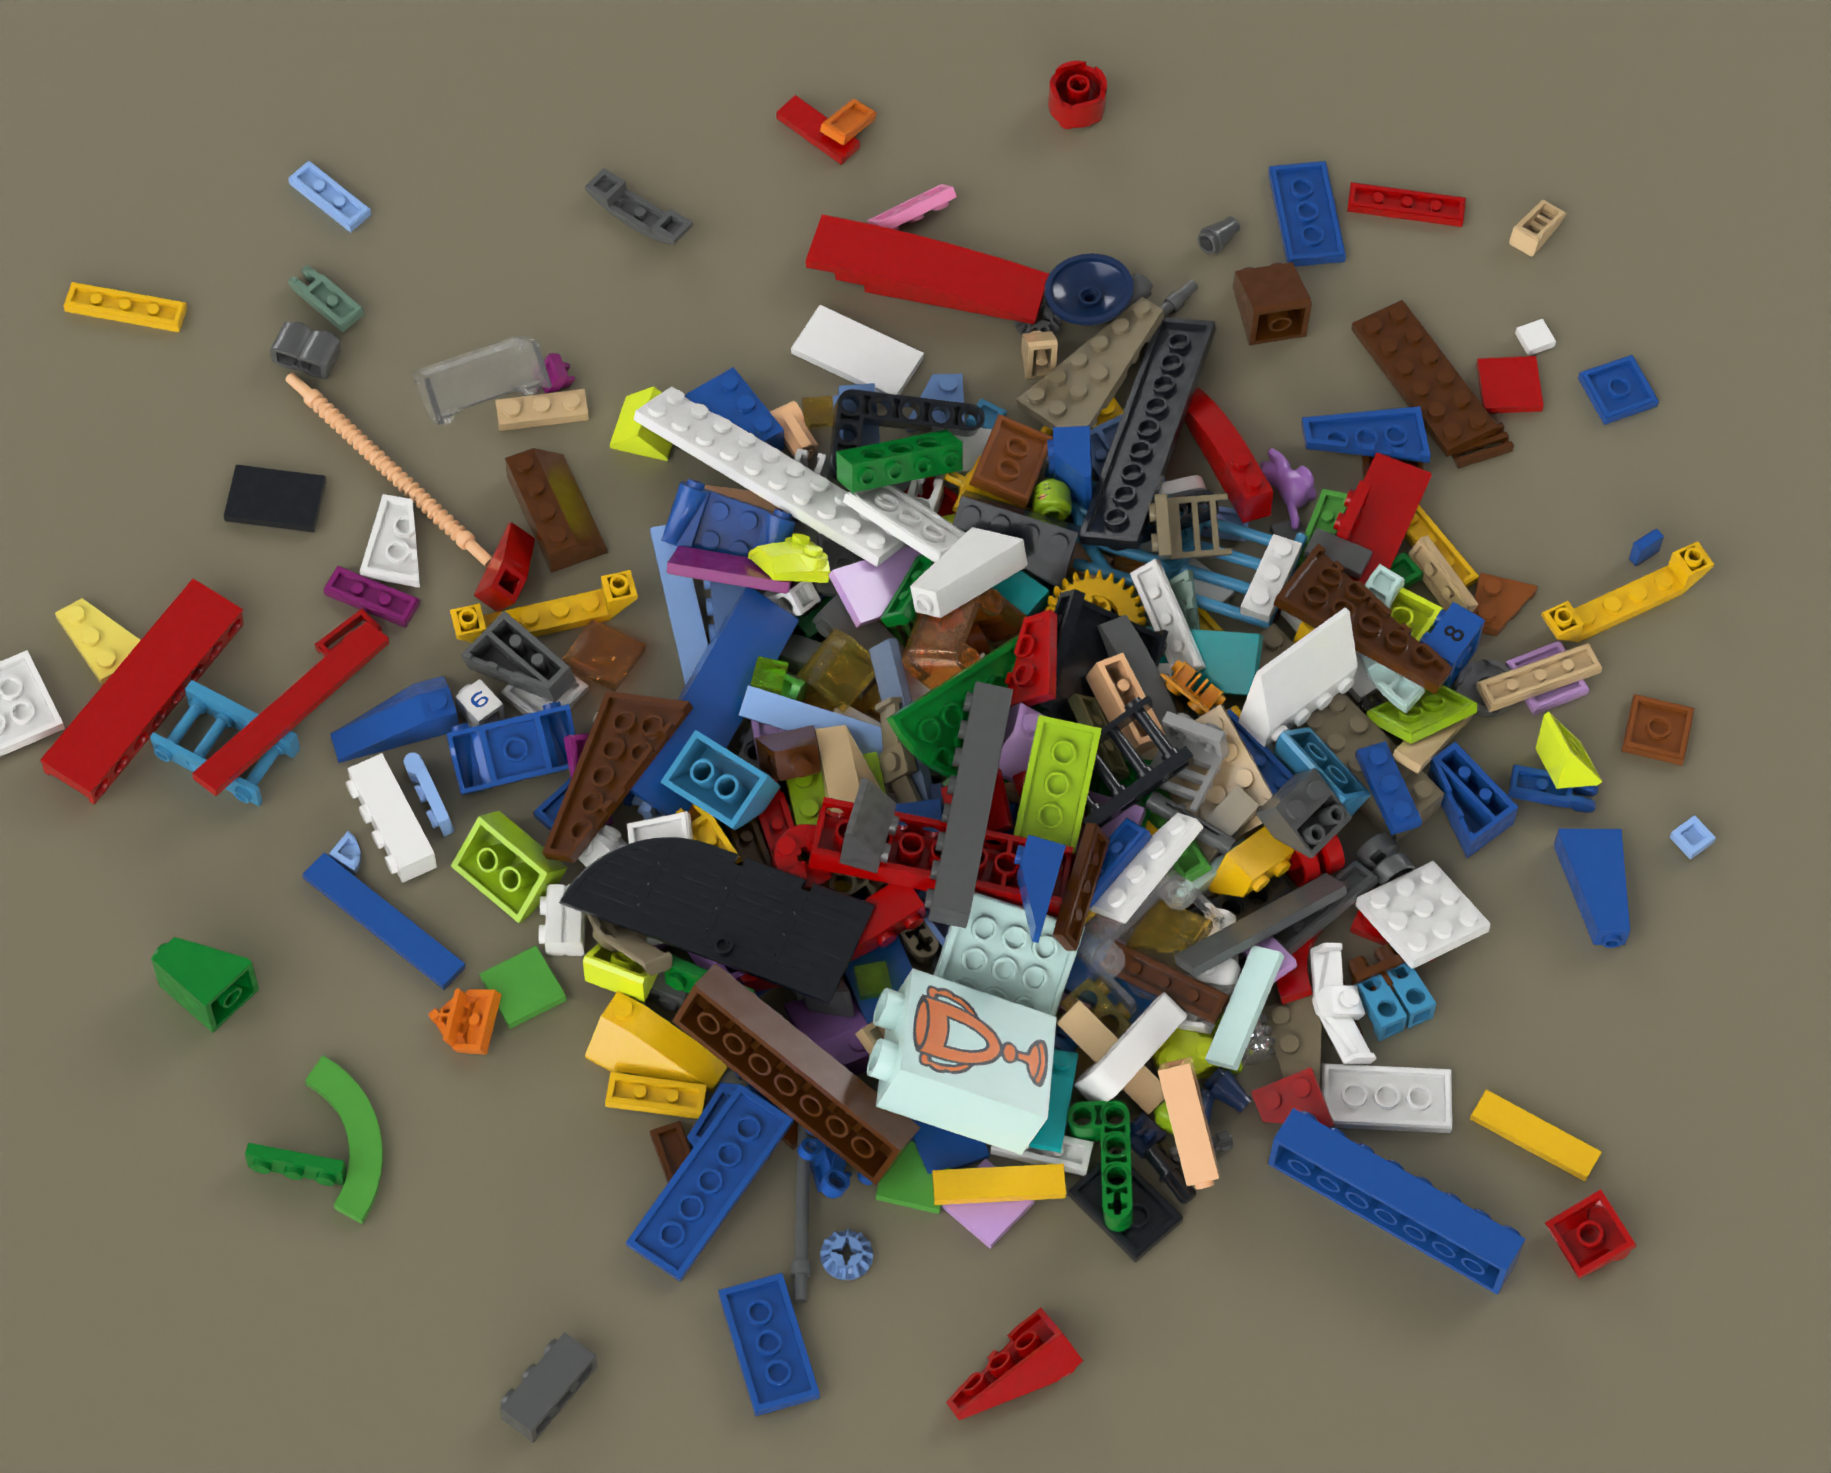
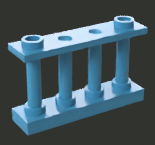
(227, 714)

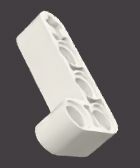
(1131, 1051)

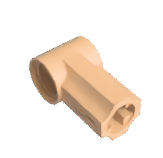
(795, 431)

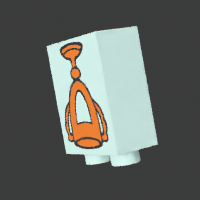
(963, 1060)

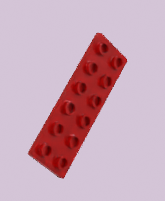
(1382, 509)

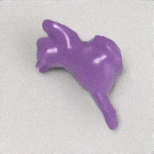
(1294, 486)

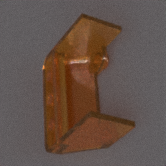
(939, 645)

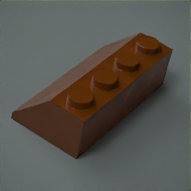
(554, 508)

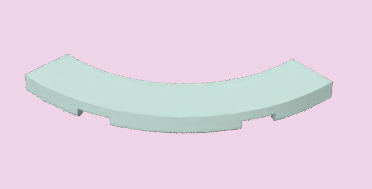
(1396, 688)

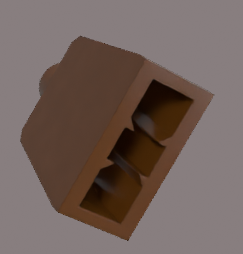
(789, 753)

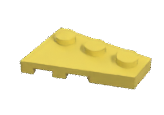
(96, 637)

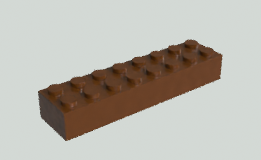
(794, 1073)

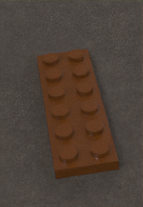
(1424, 377)

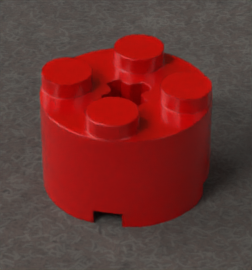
(1077, 95)
(789, 848)

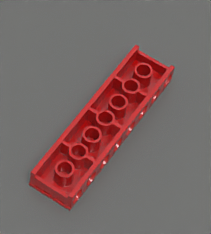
(142, 689)
(914, 853)

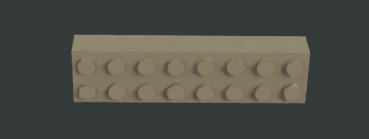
(1348, 728)

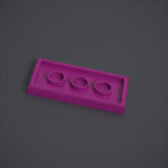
(723, 569)

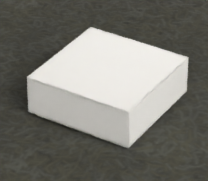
(1535, 337)

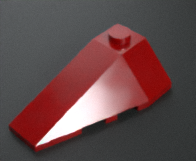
(1031, 1360)

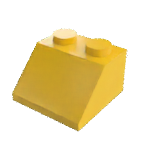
(1251, 865)

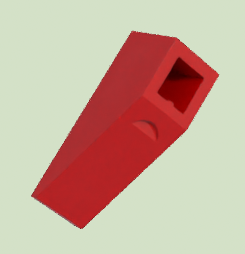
(507, 569)

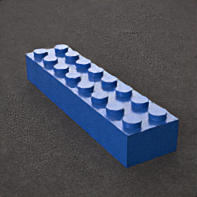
(1396, 1200)

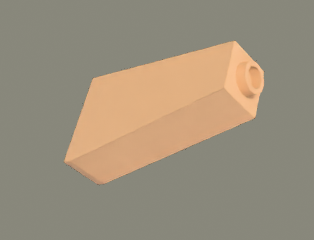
(1189, 1122)

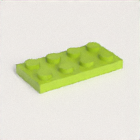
(1057, 781)

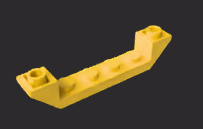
(1632, 599)
(557, 614)

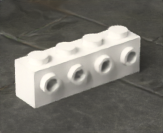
(391, 818)

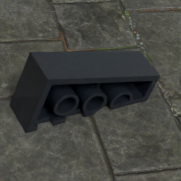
(1046, 539)

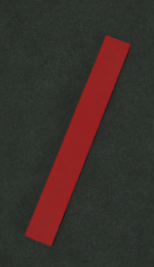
(290, 708)

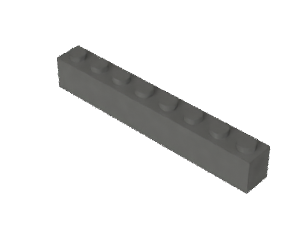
(970, 805)

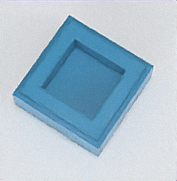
(990, 411)

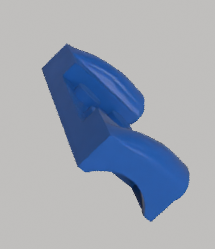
(722, 523)
(510, 748)

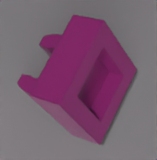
(557, 373)

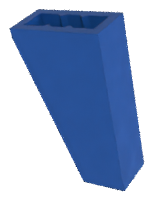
(1598, 881)

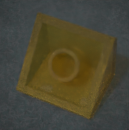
(838, 670)

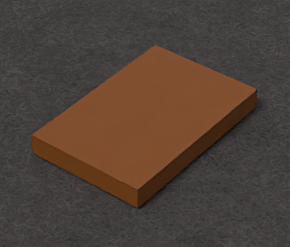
(1011, 461)

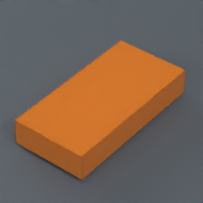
(848, 121)

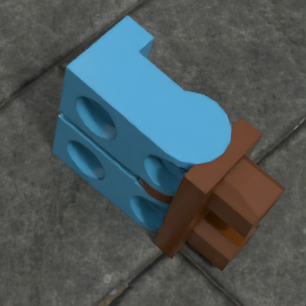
(1391, 992)

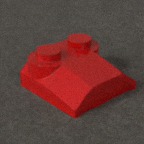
(1590, 1234)

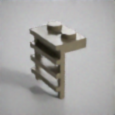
(1168, 537)

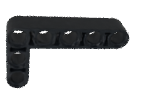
(895, 419)

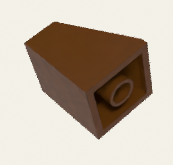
(1272, 303)

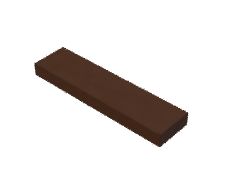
(1081, 887)
(1184, 990)

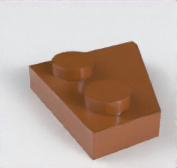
(1500, 601)

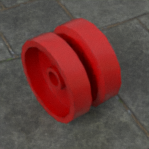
(1327, 861)

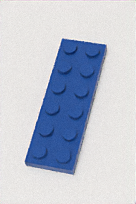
(709, 1182)

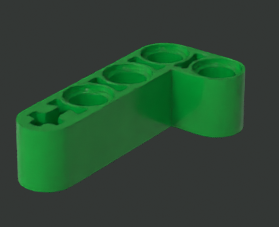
(1111, 1165)

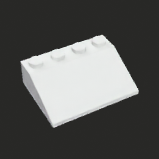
(1301, 680)

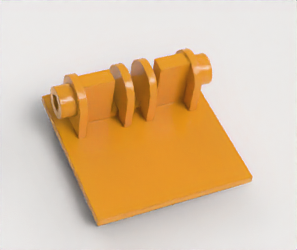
(1179, 680)

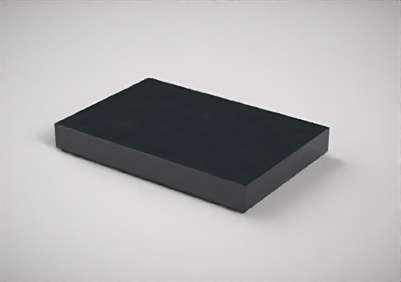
(275, 498)
(1151, 1211)

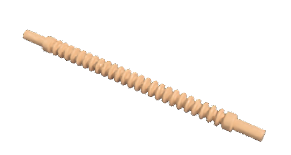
(388, 468)

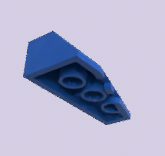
(406, 718)

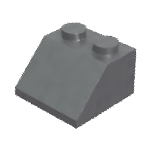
(869, 828)

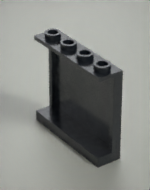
(1082, 646)

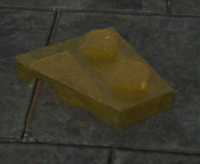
(1169, 929)

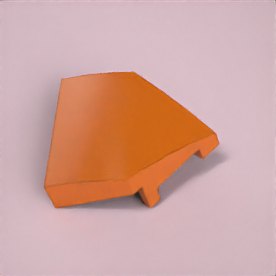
(468, 1020)

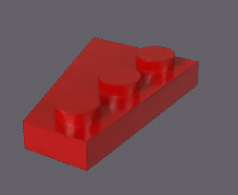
(1036, 661)

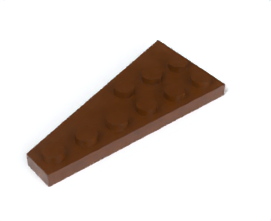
(1323, 589)
(616, 754)

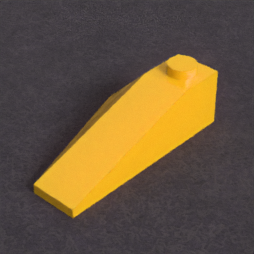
(645, 1044)

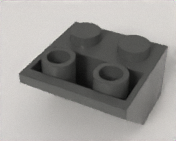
(1304, 813)

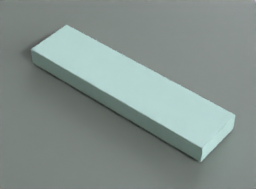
(1244, 1007)

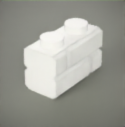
(563, 925)

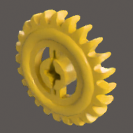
(1104, 594)

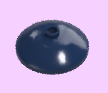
(1089, 289)

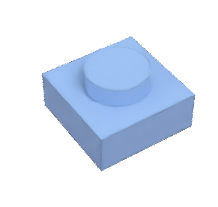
(1692, 837)

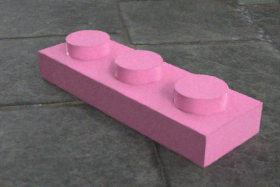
(914, 208)

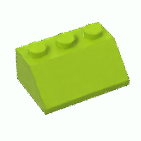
(507, 865)

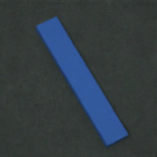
(384, 921)

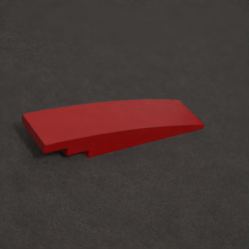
(926, 270)

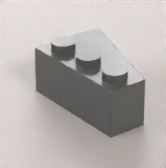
(518, 659)

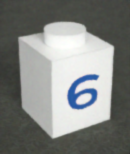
(479, 704)

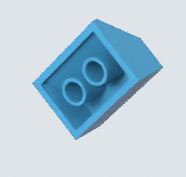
(1304, 750)
(720, 782)

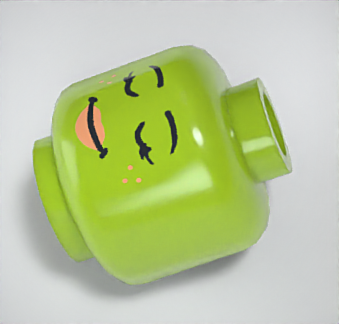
(1052, 499)

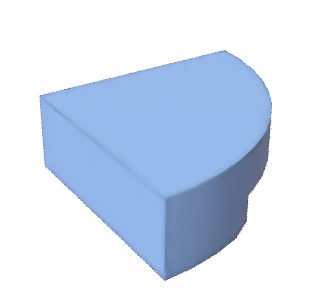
(347, 853)

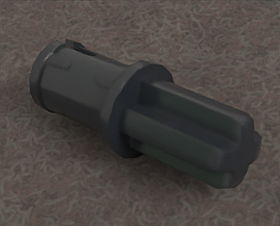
(1169, 1173)

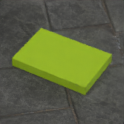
(1426, 716)

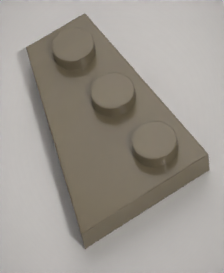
(1296, 1035)

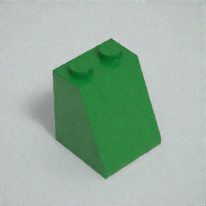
(204, 980)

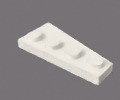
(1147, 868)

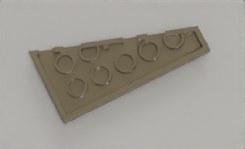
(1092, 374)

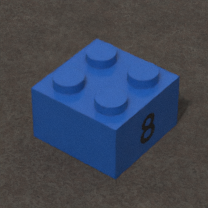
(1455, 638)

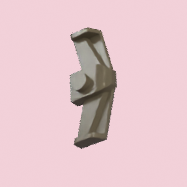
(896, 760)
(630, 944)

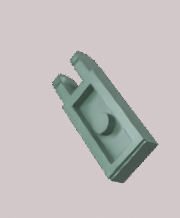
(327, 299)

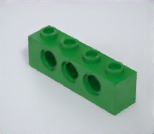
(899, 460)

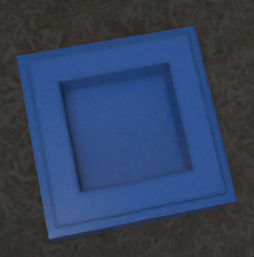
(1646, 547)

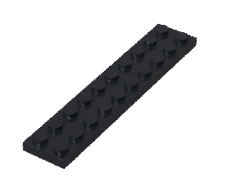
(1147, 433)

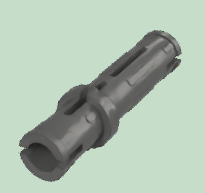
(1209, 834)

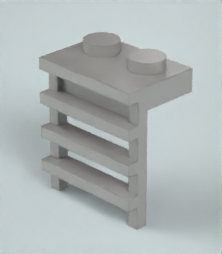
(1205, 743)

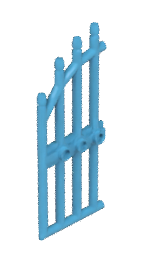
(1175, 567)

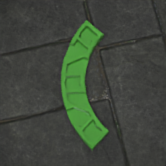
(363, 1137)

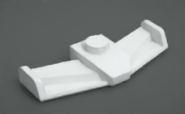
(1221, 977)
(1338, 1004)

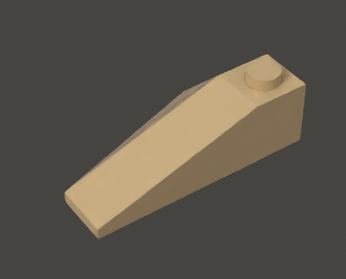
(841, 764)

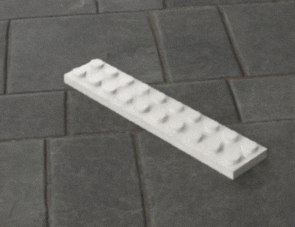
(766, 473)

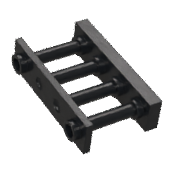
(1148, 778)

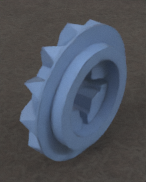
(834, 1262)

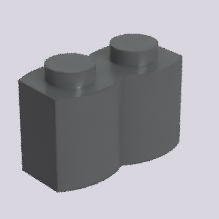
(305, 349)

